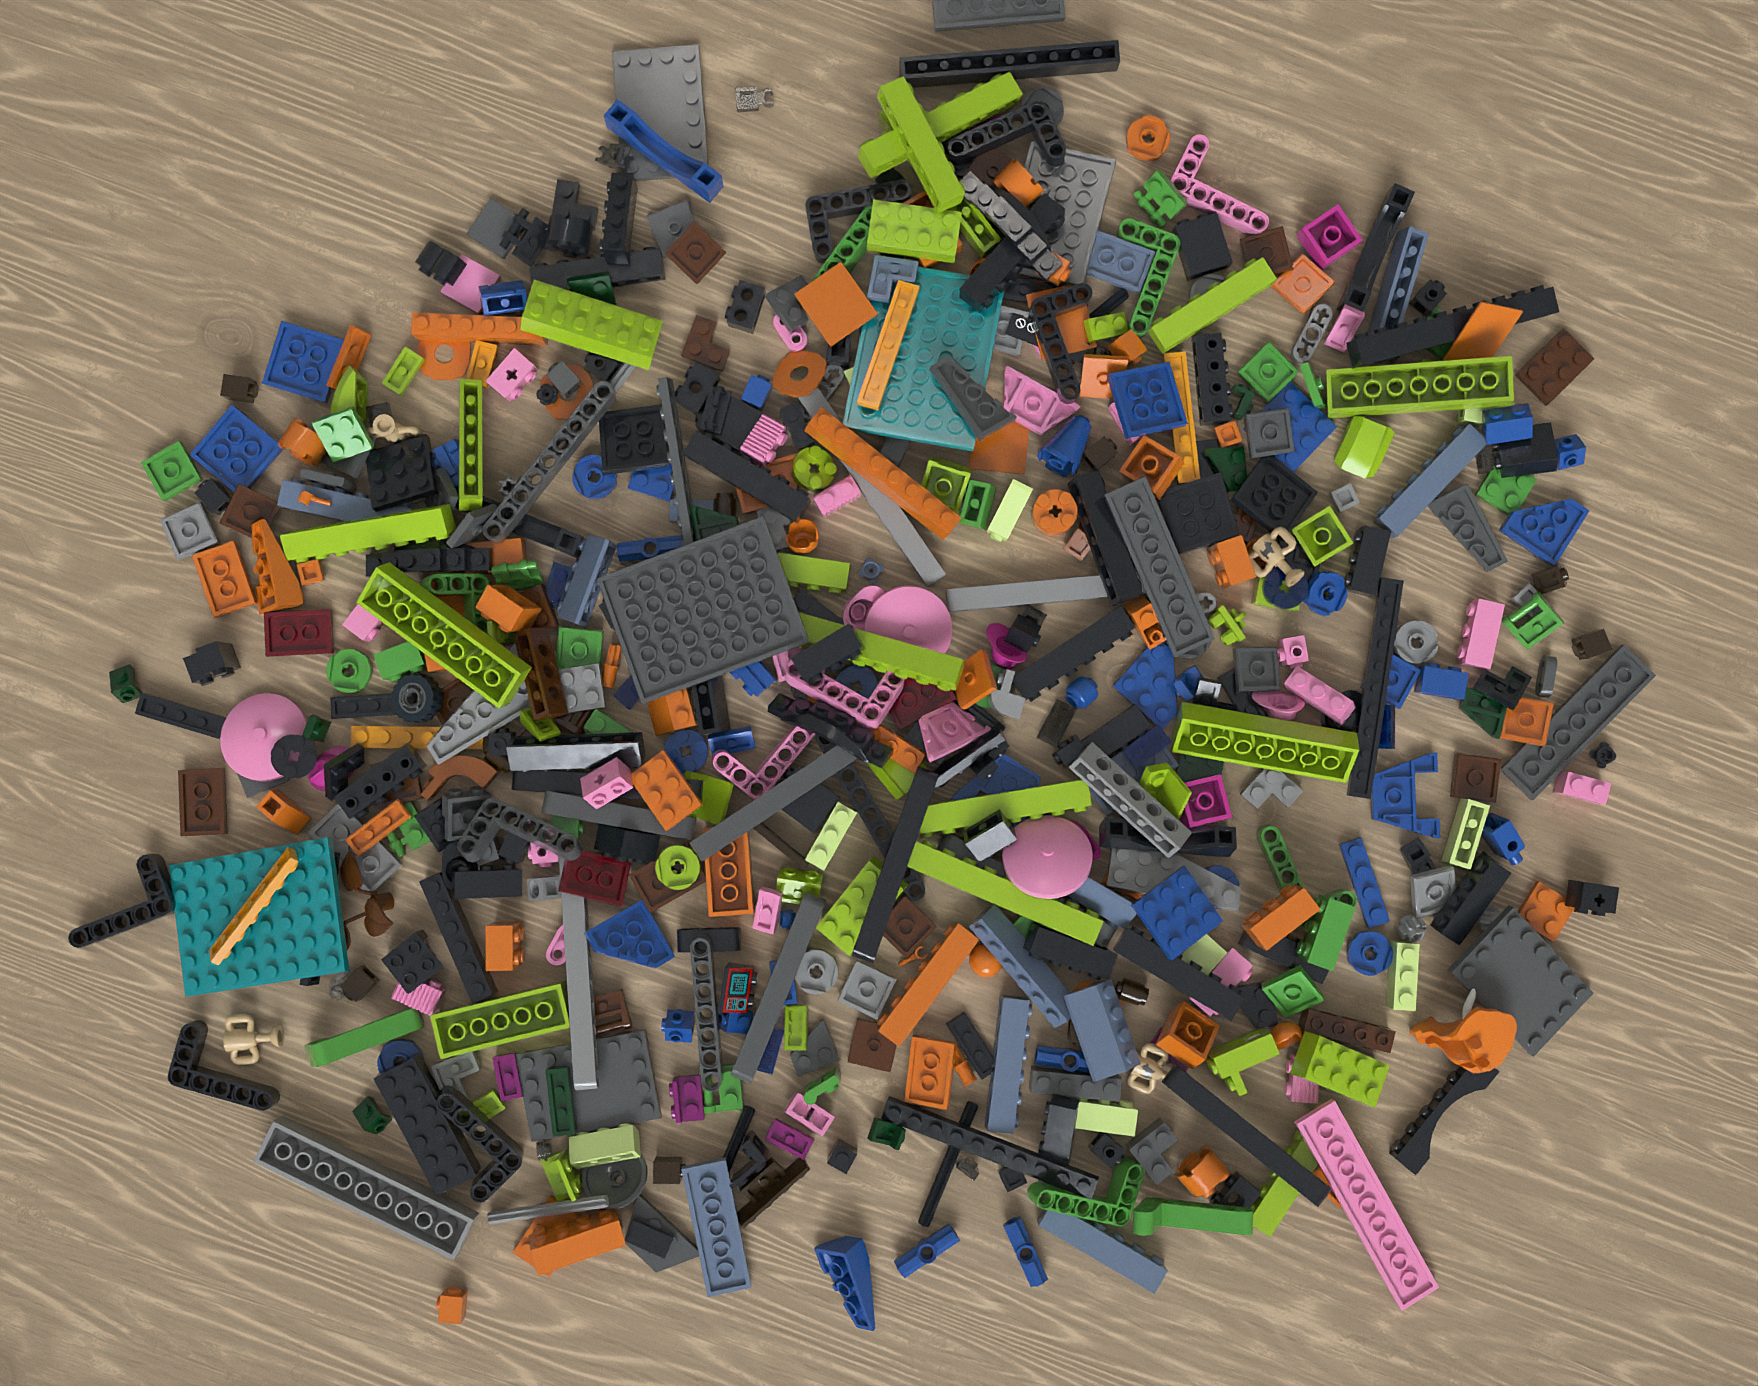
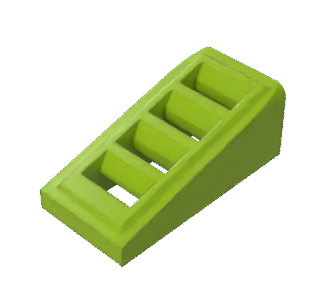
(499, 635)
(550, 729)

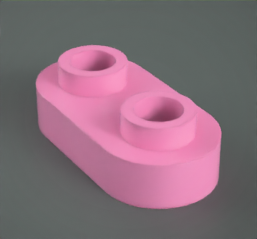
(787, 336)
(556, 944)

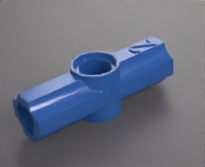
(637, 549)
(1055, 1057)
(915, 1259)
(1031, 1263)

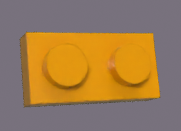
(482, 362)

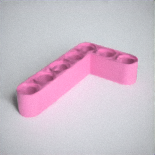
(1212, 195)
(846, 696)
(771, 760)

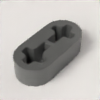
(1546, 676)

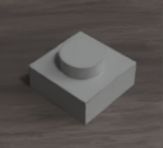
(1344, 498)

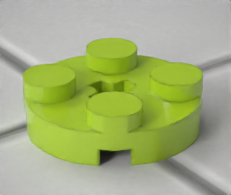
(825, 467)
(688, 874)

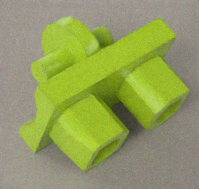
(1222, 616)

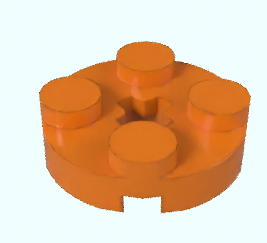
(1147, 151)

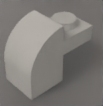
(1003, 701)

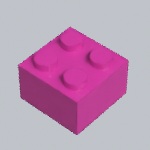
(1329, 237)
(1207, 802)

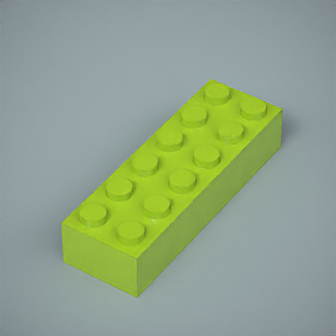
(590, 324)
(501, 1019)

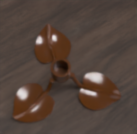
(376, 920)

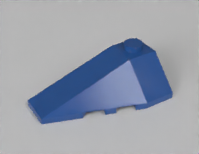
(850, 1270)

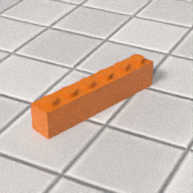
(472, 328)
(927, 984)

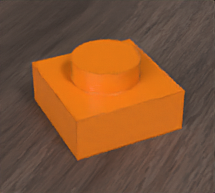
(1227, 434)
(310, 572)

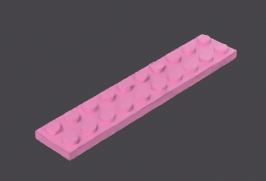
(1366, 1204)

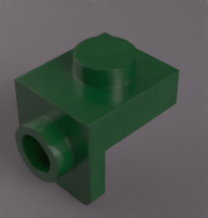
(1244, 405)
(124, 684)
(316, 728)
(371, 1116)
(886, 1133)

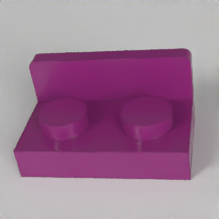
(687, 1098)

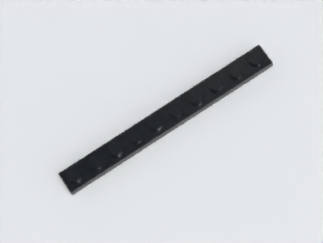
(1375, 686)
(990, 1147)

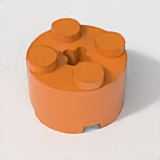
(1019, 183)
(303, 443)
(1062, 502)
(1202, 1172)

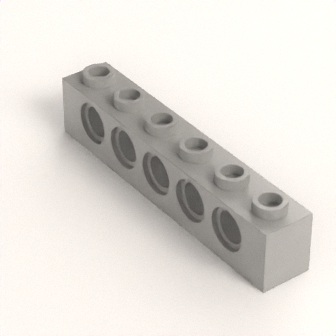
(1130, 800)

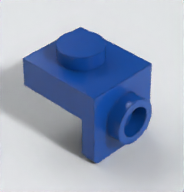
(1186, 683)
(735, 1022)

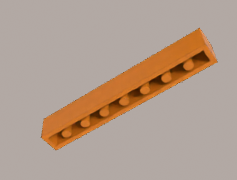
(882, 473)

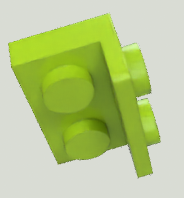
(796, 883)

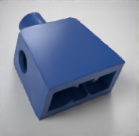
(1503, 838)

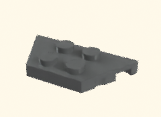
(681, 1247)

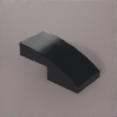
(1417, 856)

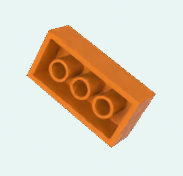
(730, 879)
(576, 1240)

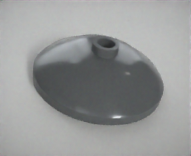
(602, 1181)

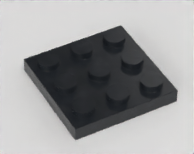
(633, 440)
(401, 473)
(1274, 495)
(1199, 513)

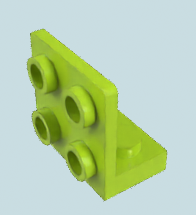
(1166, 787)
(715, 797)
(563, 1176)

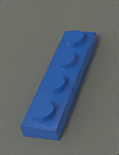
(1364, 882)

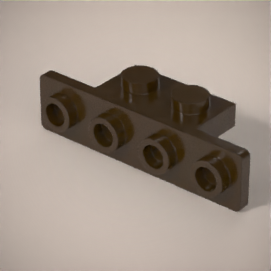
(768, 1186)

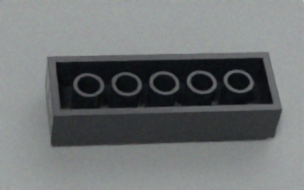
(430, 1134)

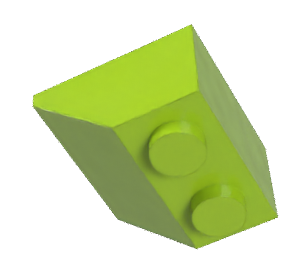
(1322, 536)

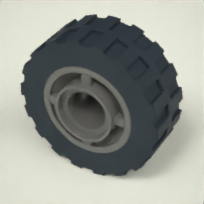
(405, 696)

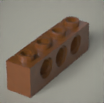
(543, 680)
(1347, 1029)

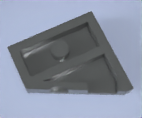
(819, 1051)

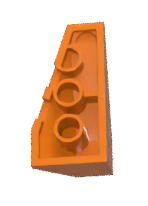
(277, 582)

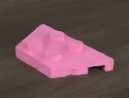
(1033, 403)
(948, 730)

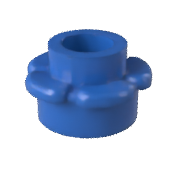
(787, 918)

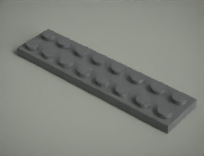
(1159, 566)
(1578, 721)

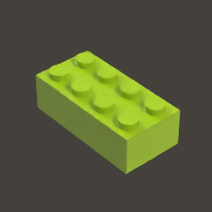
(913, 231)
(847, 914)
(1339, 1069)

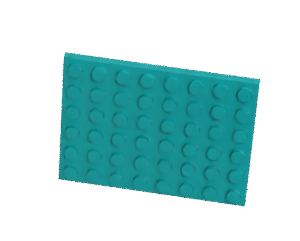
(938, 328)
(291, 939)

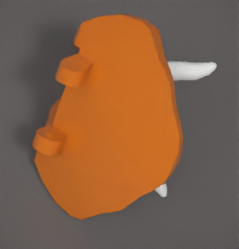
(1475, 1041)

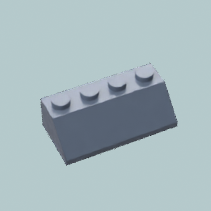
(584, 587)
(1104, 902)
(1102, 1030)

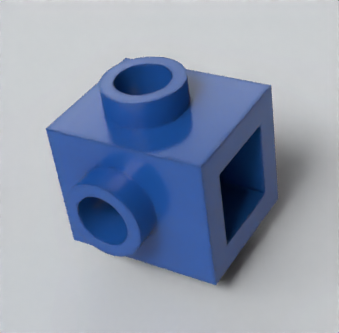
(1570, 451)
(678, 1025)

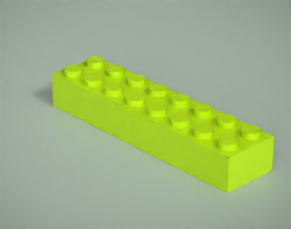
(1420, 387)
(443, 634)
(1264, 742)

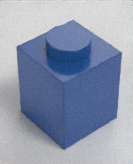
(757, 392)

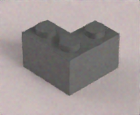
(1148, 1148)

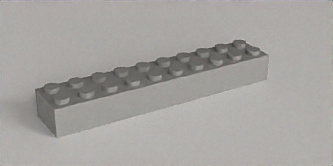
(366, 1187)

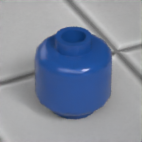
(1081, 692)

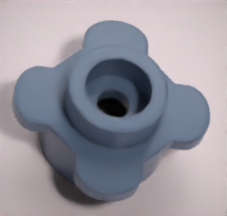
(870, 564)

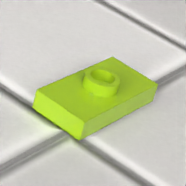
(796, 1028)

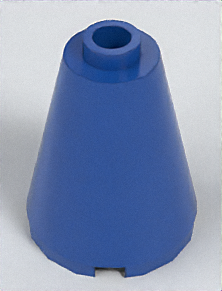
(1066, 447)

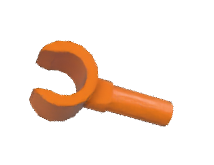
(306, 497)
(912, 957)

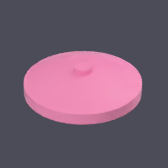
(912, 617)
(254, 729)
(1048, 857)

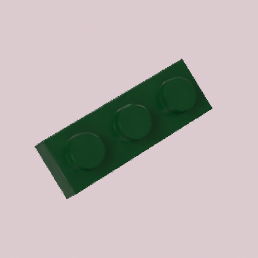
(561, 1101)

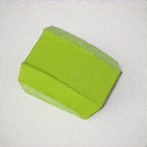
(351, 392)
(1363, 446)
(946, 481)
(895, 777)

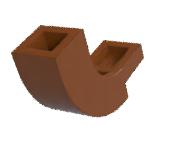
(470, 766)

